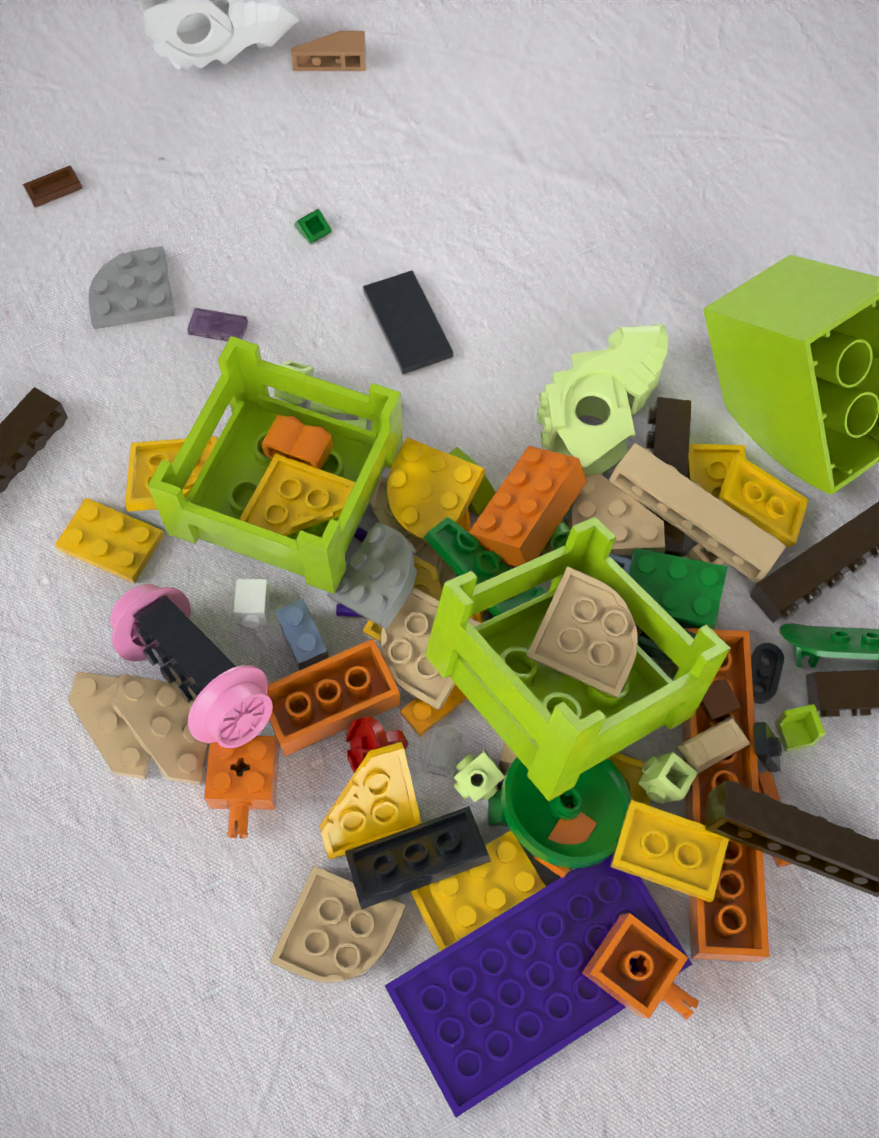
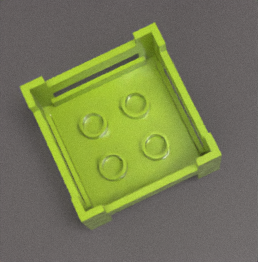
(239, 464)
(546, 716)

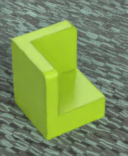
(799, 727)

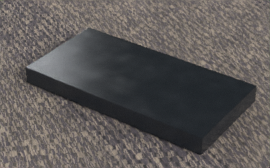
(407, 322)
(416, 857)

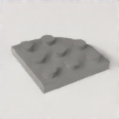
(131, 289)
(378, 576)

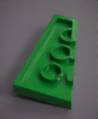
(465, 554)

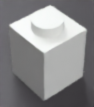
(251, 602)

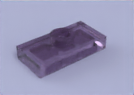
(216, 324)

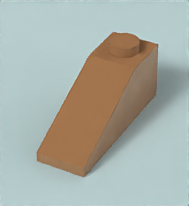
(332, 53)

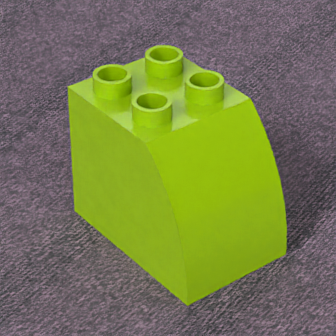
(803, 367)

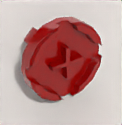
(367, 735)

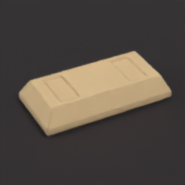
(713, 745)

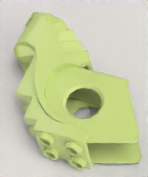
(606, 386)

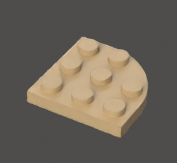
(587, 634)
(405, 650)
(330, 933)

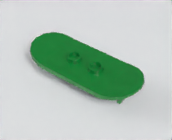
(831, 642)

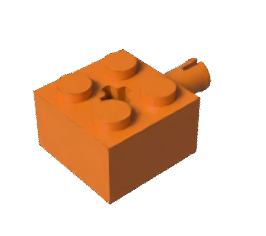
(252, 790)
(658, 967)

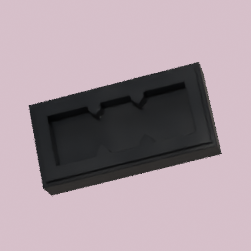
(767, 746)

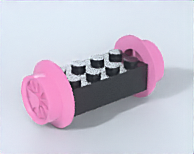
(227, 699)

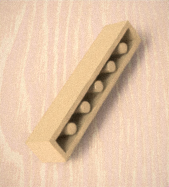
(697, 513)

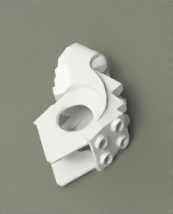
(214, 27)

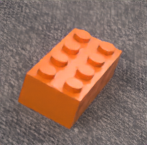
(529, 505)
(330, 696)

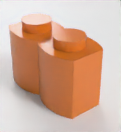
(298, 441)

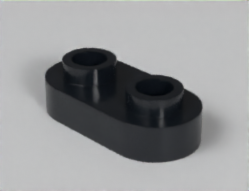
(766, 675)

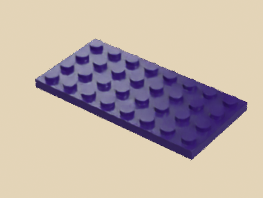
(518, 983)

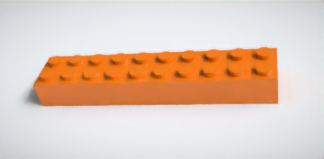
(736, 920)

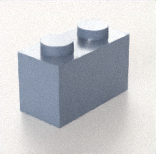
(301, 634)

